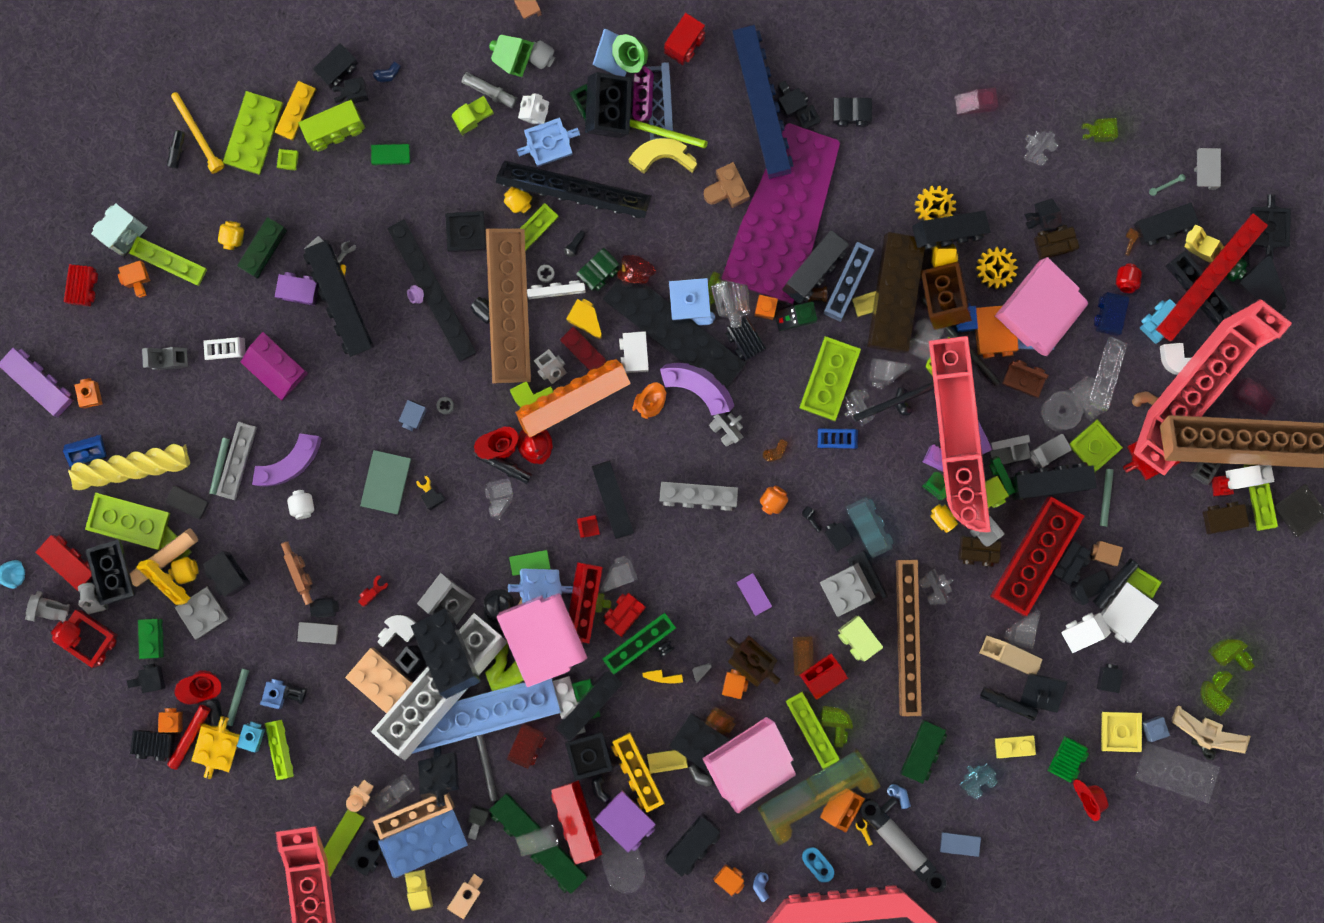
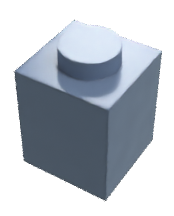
(412, 415)
(1155, 729)

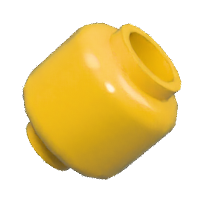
(517, 200)
(231, 235)
(183, 570)

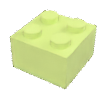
(860, 639)

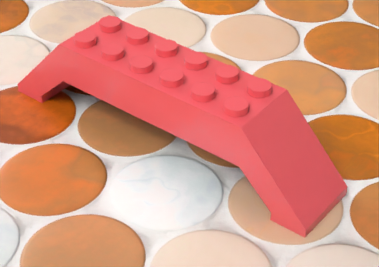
(1209, 374)
(306, 875)
(850, 907)

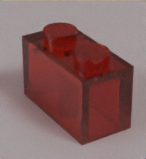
(525, 746)

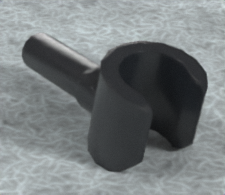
(808, 513)

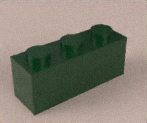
(262, 248)
(923, 752)

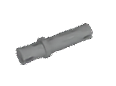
(489, 90)

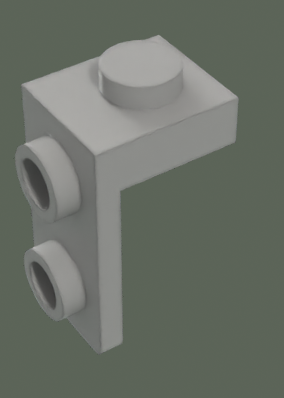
(1049, 451)

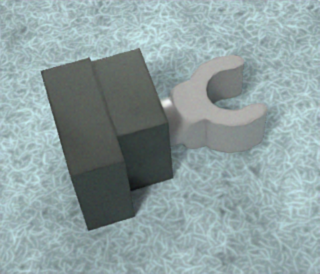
(478, 818)

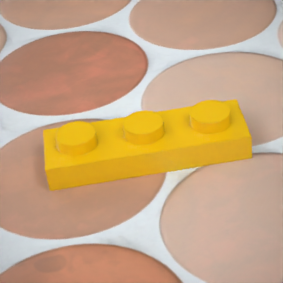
(295, 110)
(163, 582)

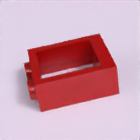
(108, 644)

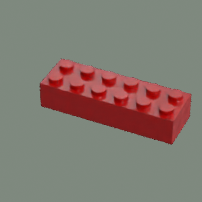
(1037, 556)

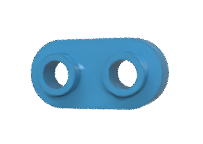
(817, 864)

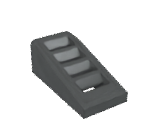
(1202, 478)

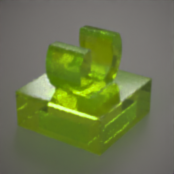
(602, 603)

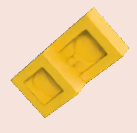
(658, 677)

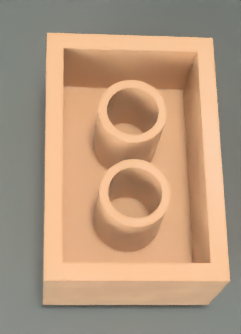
(379, 679)

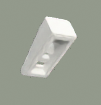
(235, 344)

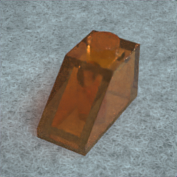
(720, 720)

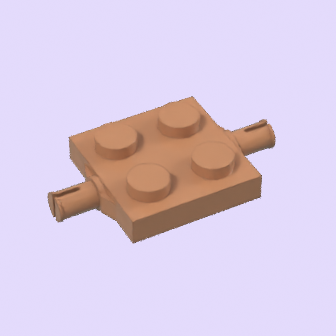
(295, 566)

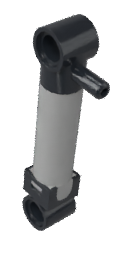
(902, 844)

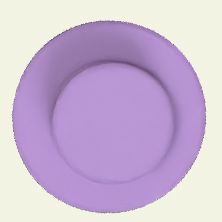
(415, 294)

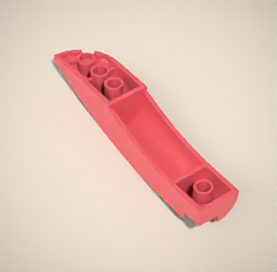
(959, 432)

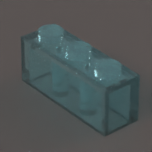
(869, 527)

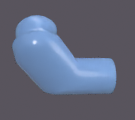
(900, 793)

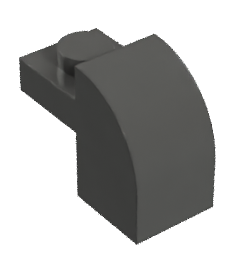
(164, 358)

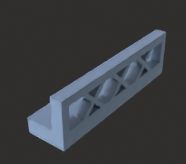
(666, 99)

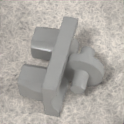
(730, 426)

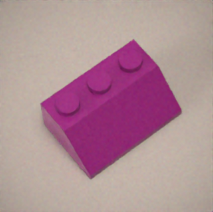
(273, 366)

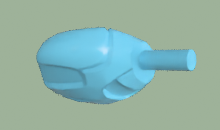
(12, 574)

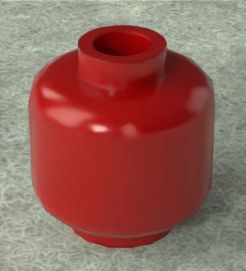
(1128, 278)
(66, 634)

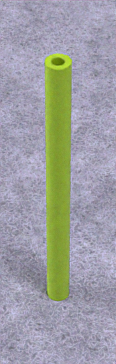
(668, 133)

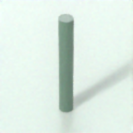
(219, 466)
(1106, 497)
(237, 696)

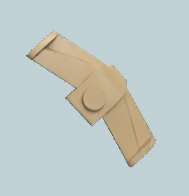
(1209, 732)

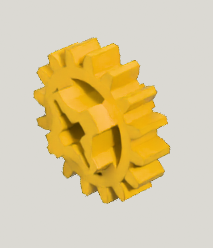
(931, 199)
(988, 268)

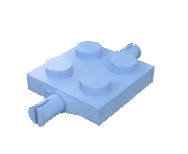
(548, 142)
(539, 583)

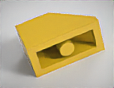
(585, 318)

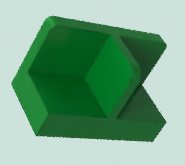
(936, 486)

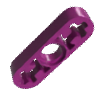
(649, 98)

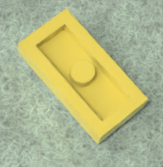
(1015, 746)

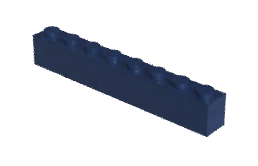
(762, 102)

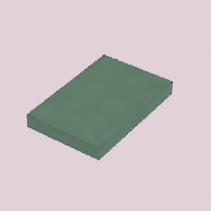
(385, 482)

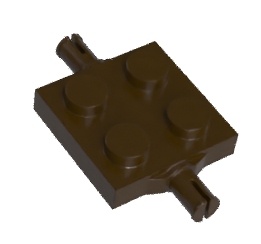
(752, 661)

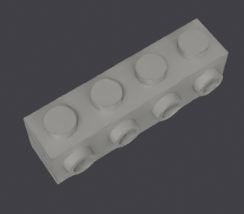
(696, 494)

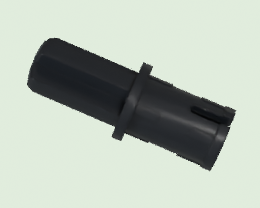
(176, 149)

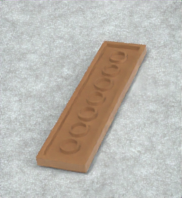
(508, 305)

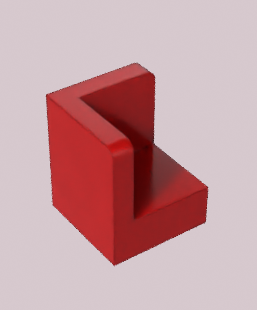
(588, 526)

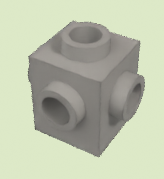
(550, 366)

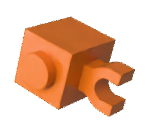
(134, 276)

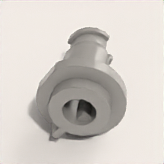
(45, 608)

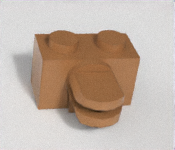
(729, 186)

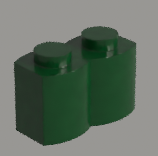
(598, 270)

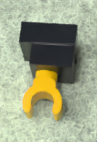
(430, 496)

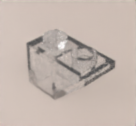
(501, 496)

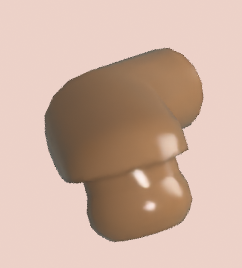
(1143, 397)

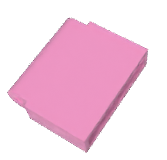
(1042, 307)
(542, 638)
(751, 765)

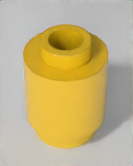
(943, 517)

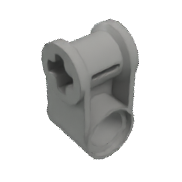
(89, 599)

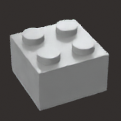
(847, 589)

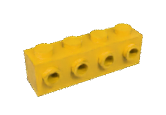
(638, 772)

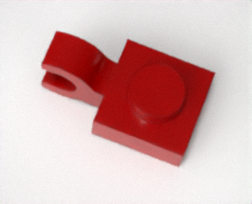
(368, 595)

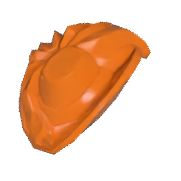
(650, 400)

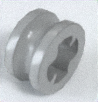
(550, 277)

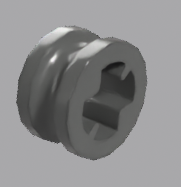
(444, 411)

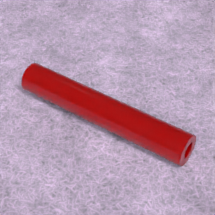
(188, 737)

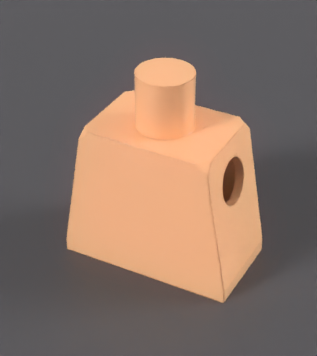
(460, 905)

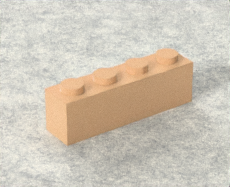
(411, 815)

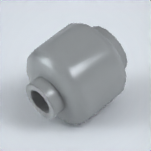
(541, 55)

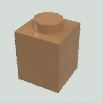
(1106, 553)

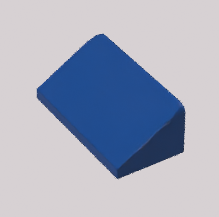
(84, 450)

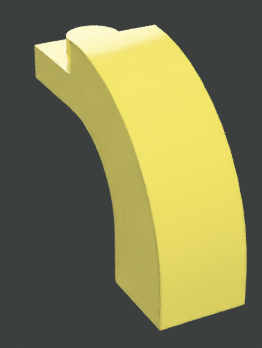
(662, 148)

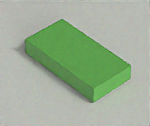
(534, 560)

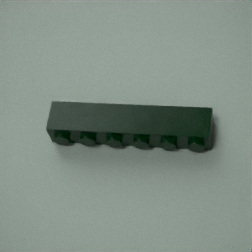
(555, 859)

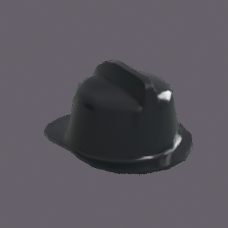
(496, 602)

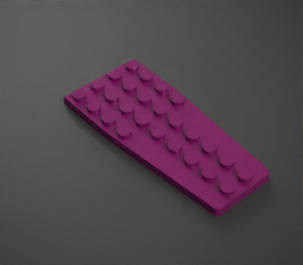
(783, 217)

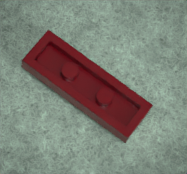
(583, 350)

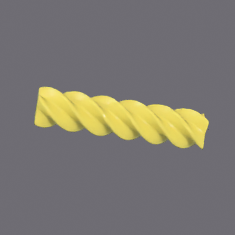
(134, 466)

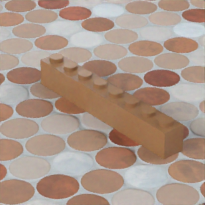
(908, 638)

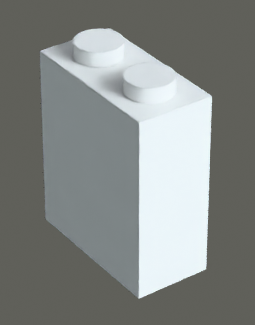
(1128, 612)

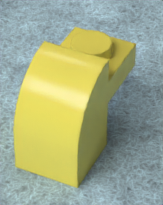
(1202, 245)
(418, 890)

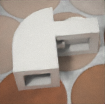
(1173, 357)
(1249, 476)
(397, 624)

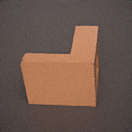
(527, 7)

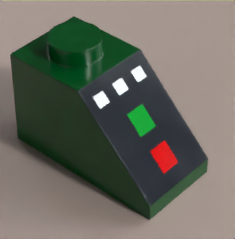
(796, 316)

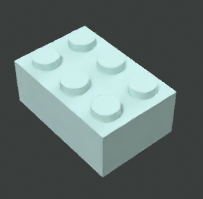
(118, 229)

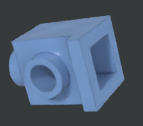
(277, 701)

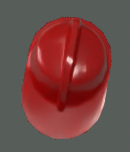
(497, 443)
(198, 687)
(1093, 799)

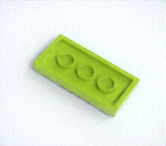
(252, 133)
(830, 378)
(127, 521)

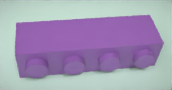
(35, 382)

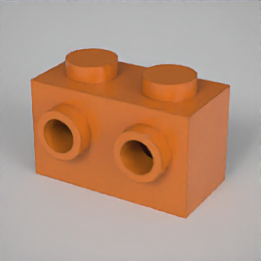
(842, 810)

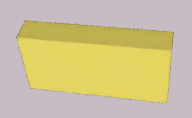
(864, 304)
(666, 761)

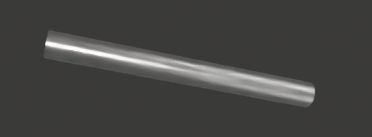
(486, 768)

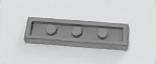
(236, 461)

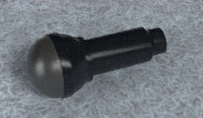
(571, 249)

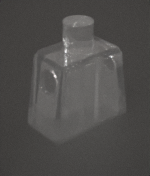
(731, 301)

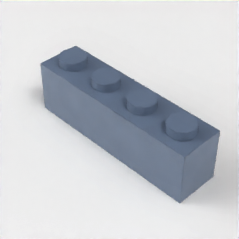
(848, 281)

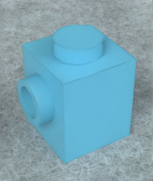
(251, 737)

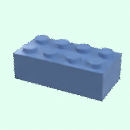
(422, 843)

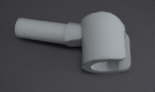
(344, 247)

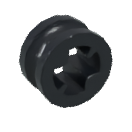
(665, 649)

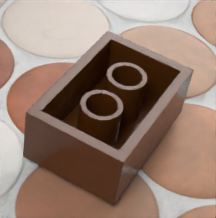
(946, 295)

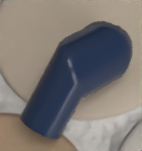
(387, 75)

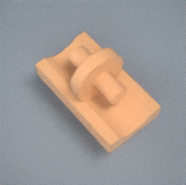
(359, 797)

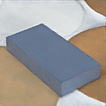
(960, 844)

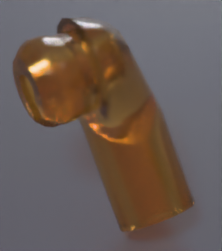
(776, 453)

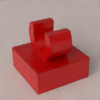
(1220, 486)

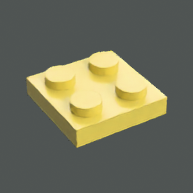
(1121, 732)

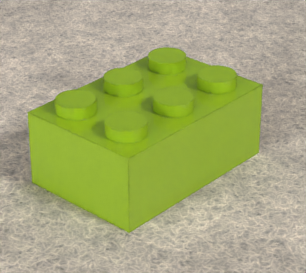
(332, 126)

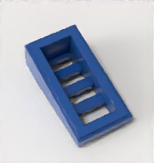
(854, 438)

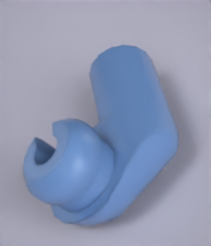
(759, 886)

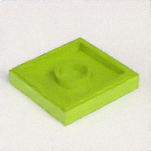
(1095, 445)

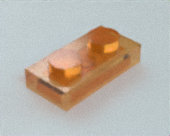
(802, 654)

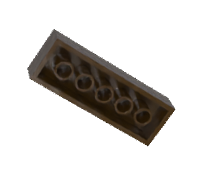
(896, 293)

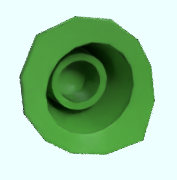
(629, 53)

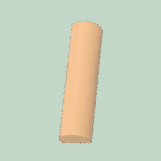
(167, 554)

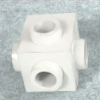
(533, 109)

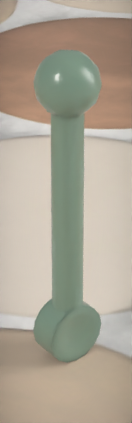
(1153, 191)

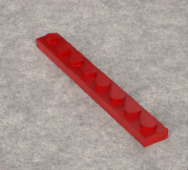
(1211, 277)

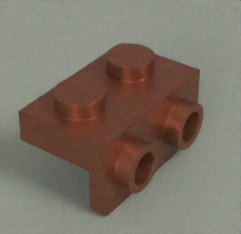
(1025, 378)

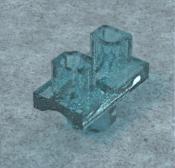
(977, 778)

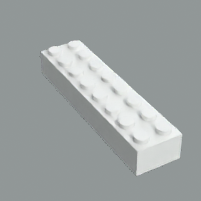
(422, 705)

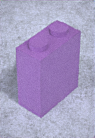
(625, 821)

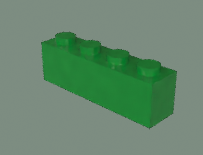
(639, 643)

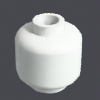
(300, 505)

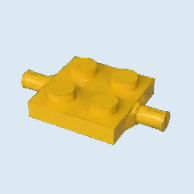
(215, 747)

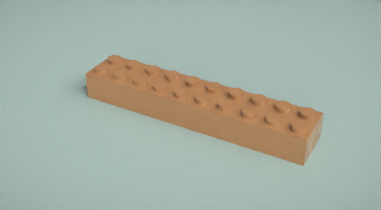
(1243, 441)

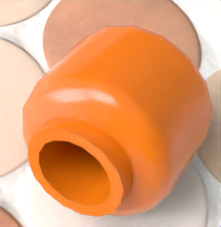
(774, 500)

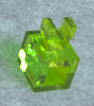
(1103, 130)

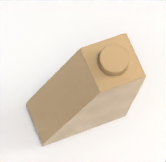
(1010, 655)

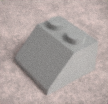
(448, 595)

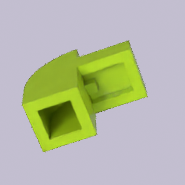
(469, 115)
(523, 394)

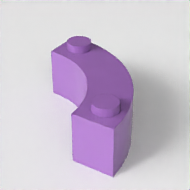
(700, 382)
(291, 465)

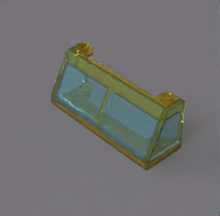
(816, 792)

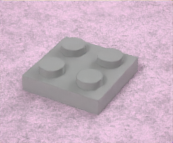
(201, 613)

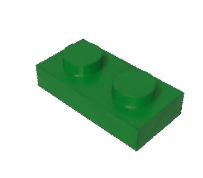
(998, 469)

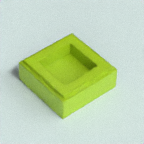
(287, 159)

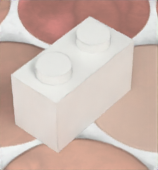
(635, 352)
(1085, 632)

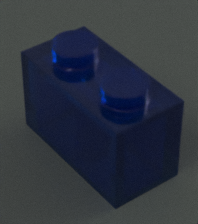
(1111, 314)

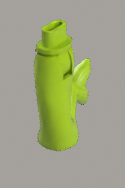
(502, 679)

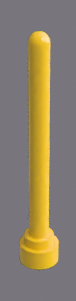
(214, 163)

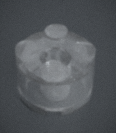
(1067, 420)

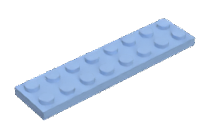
(492, 713)

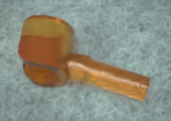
(1132, 235)

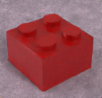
(684, 39)

